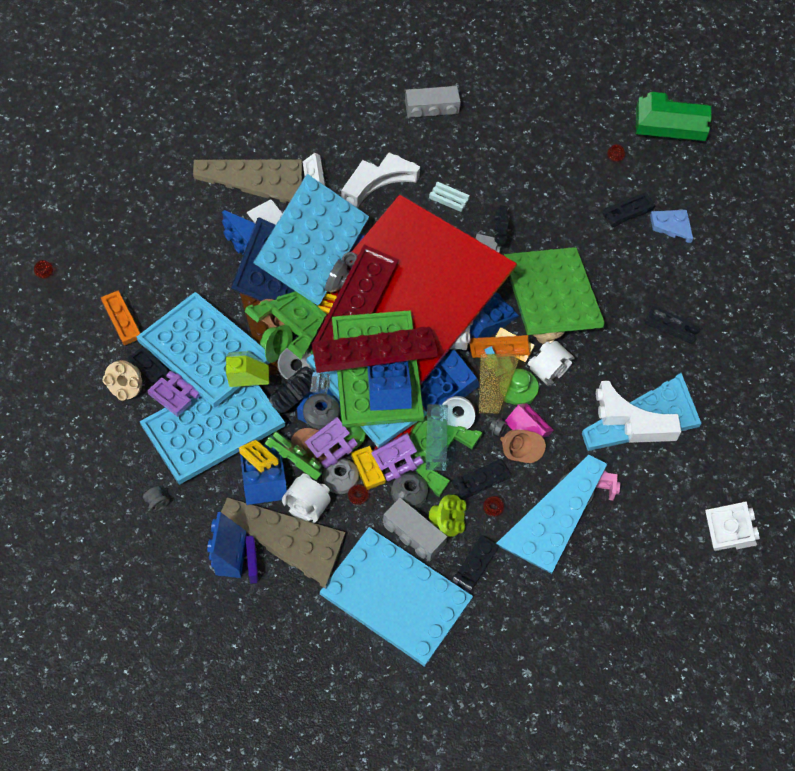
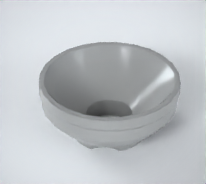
(285, 360)
(340, 484)

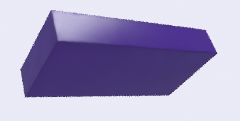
(252, 560)

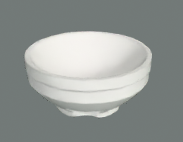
(467, 418)

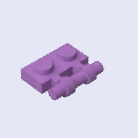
(170, 397)
(327, 438)
(395, 451)

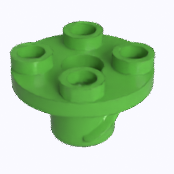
(522, 388)

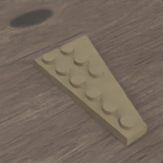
(258, 177)
(291, 539)

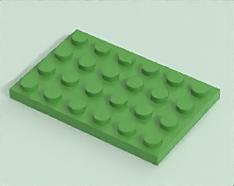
(553, 292)
(354, 381)

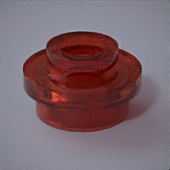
(616, 152)
(41, 265)
(358, 489)
(493, 501)

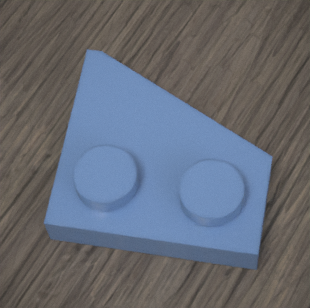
(672, 223)

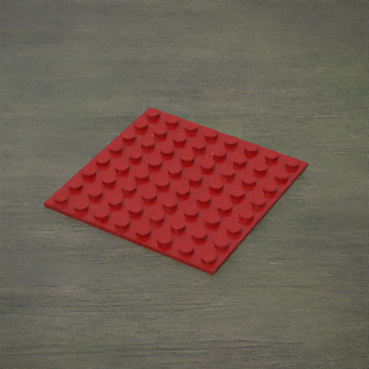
(439, 273)

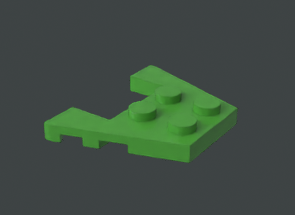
(297, 313)
(419, 435)
(295, 454)

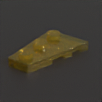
(494, 380)

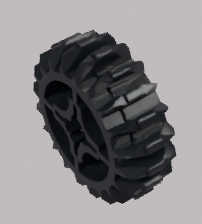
(292, 390)

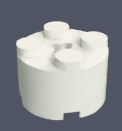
(551, 362)
(306, 498)

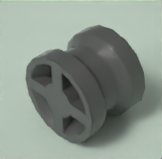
(155, 499)

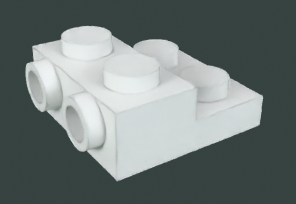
(732, 526)

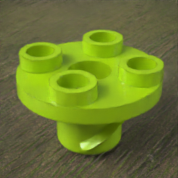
(449, 515)

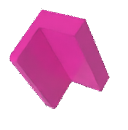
(527, 419)

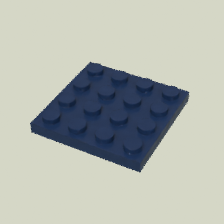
(252, 279)

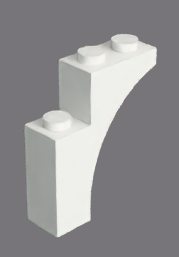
(370, 177)
(639, 424)

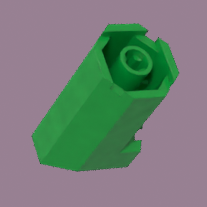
(673, 119)

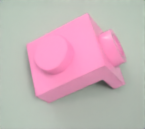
(609, 481)

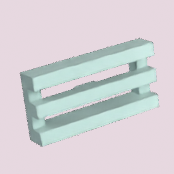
(450, 194)

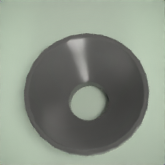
(337, 276)
(318, 418)
(413, 498)

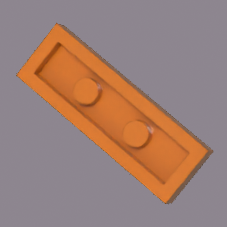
(120, 317)
(500, 345)

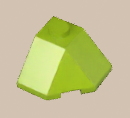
(246, 369)

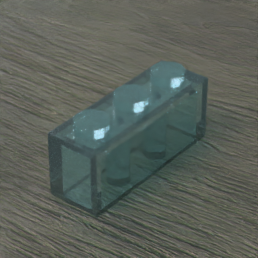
(436, 437)

